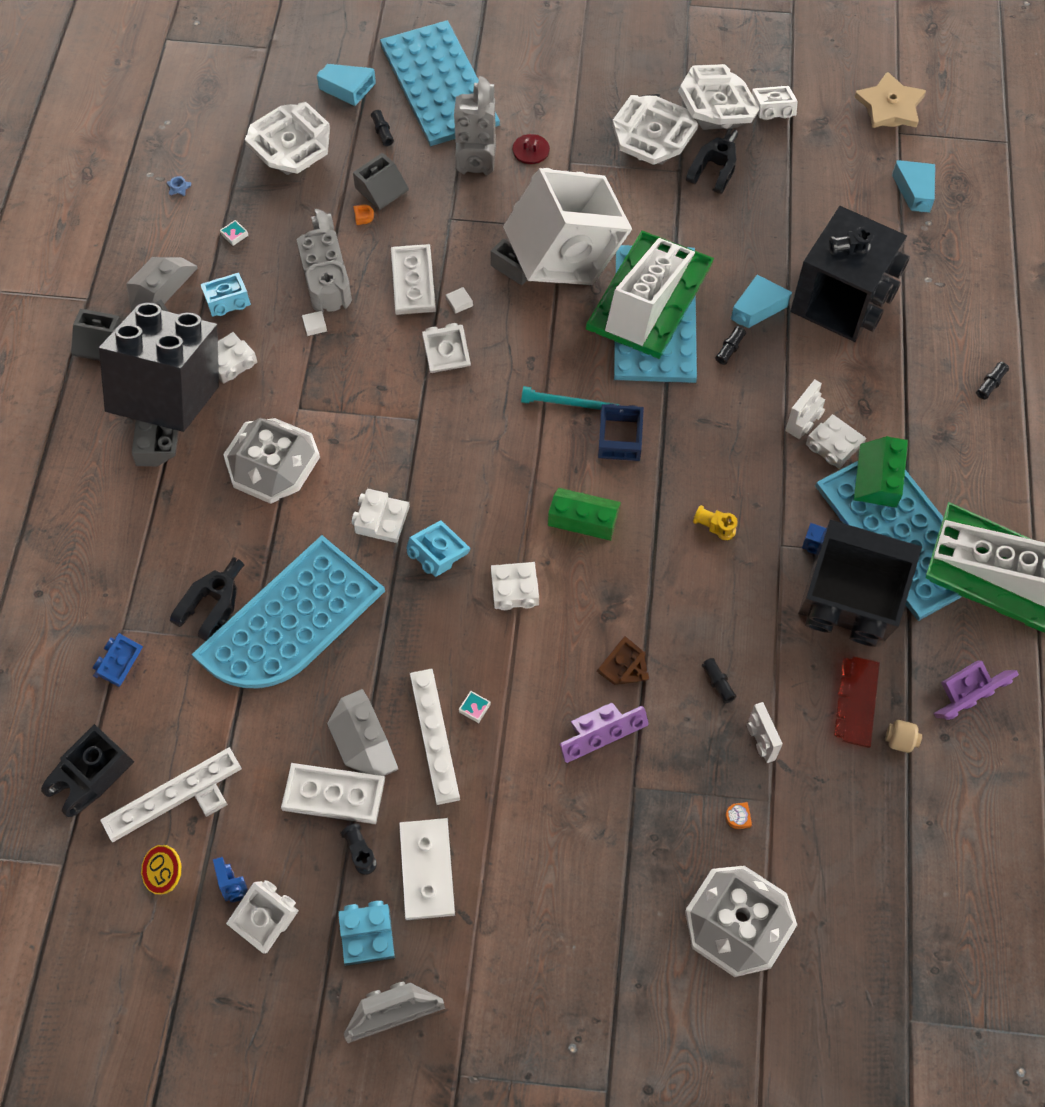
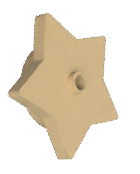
(891, 103)

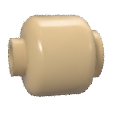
(903, 736)

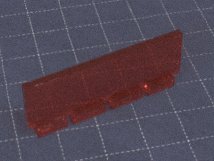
(858, 701)

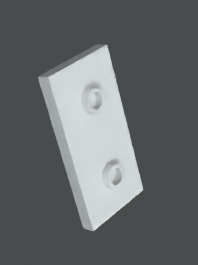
(413, 279)
(333, 793)
(426, 869)

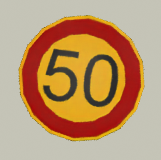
(161, 869)

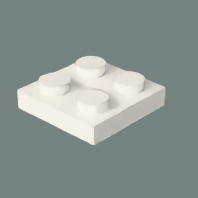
(763, 730)

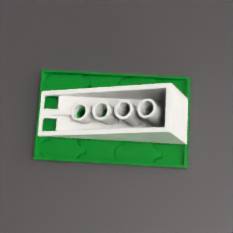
(650, 294)
(990, 566)

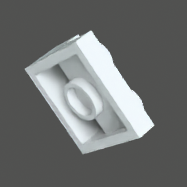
(775, 102)
(446, 348)
(234, 357)
(806, 411)
(835, 441)
(380, 516)
(514, 585)
(262, 915)

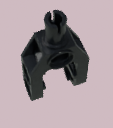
(721, 153)
(207, 586)

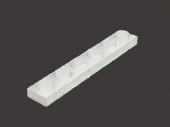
(434, 737)
(170, 794)

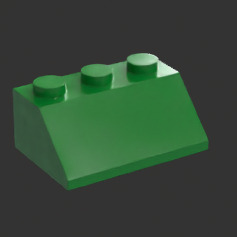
(881, 471)
(583, 513)

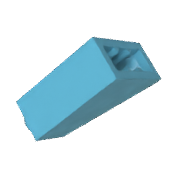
(346, 82)
(916, 184)
(760, 302)

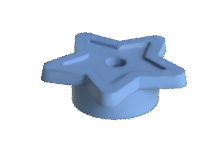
(181, 183)

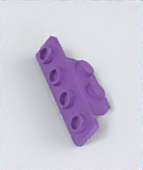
(969, 686)
(600, 729)

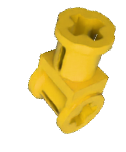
(717, 522)

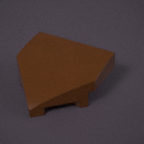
(625, 664)

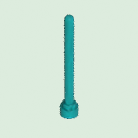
(530, 395)

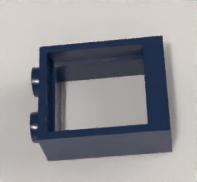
(618, 449)

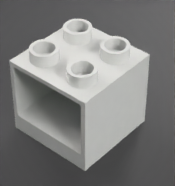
(566, 227)

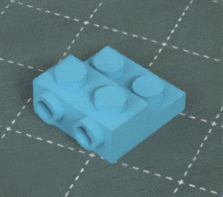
(225, 294)
(436, 548)
(366, 933)

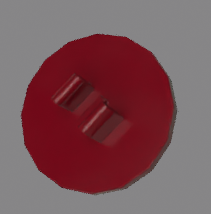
(531, 149)

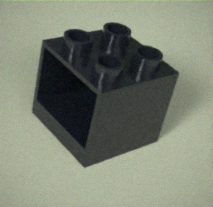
(846, 289)
(160, 367)
(859, 583)

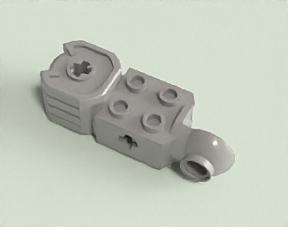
(475, 129)
(324, 265)

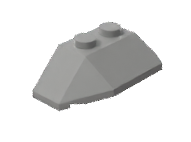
(158, 280)
(361, 736)
(390, 1009)

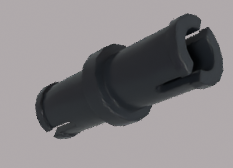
(382, 128)
(730, 345)
(992, 380)
(719, 680)

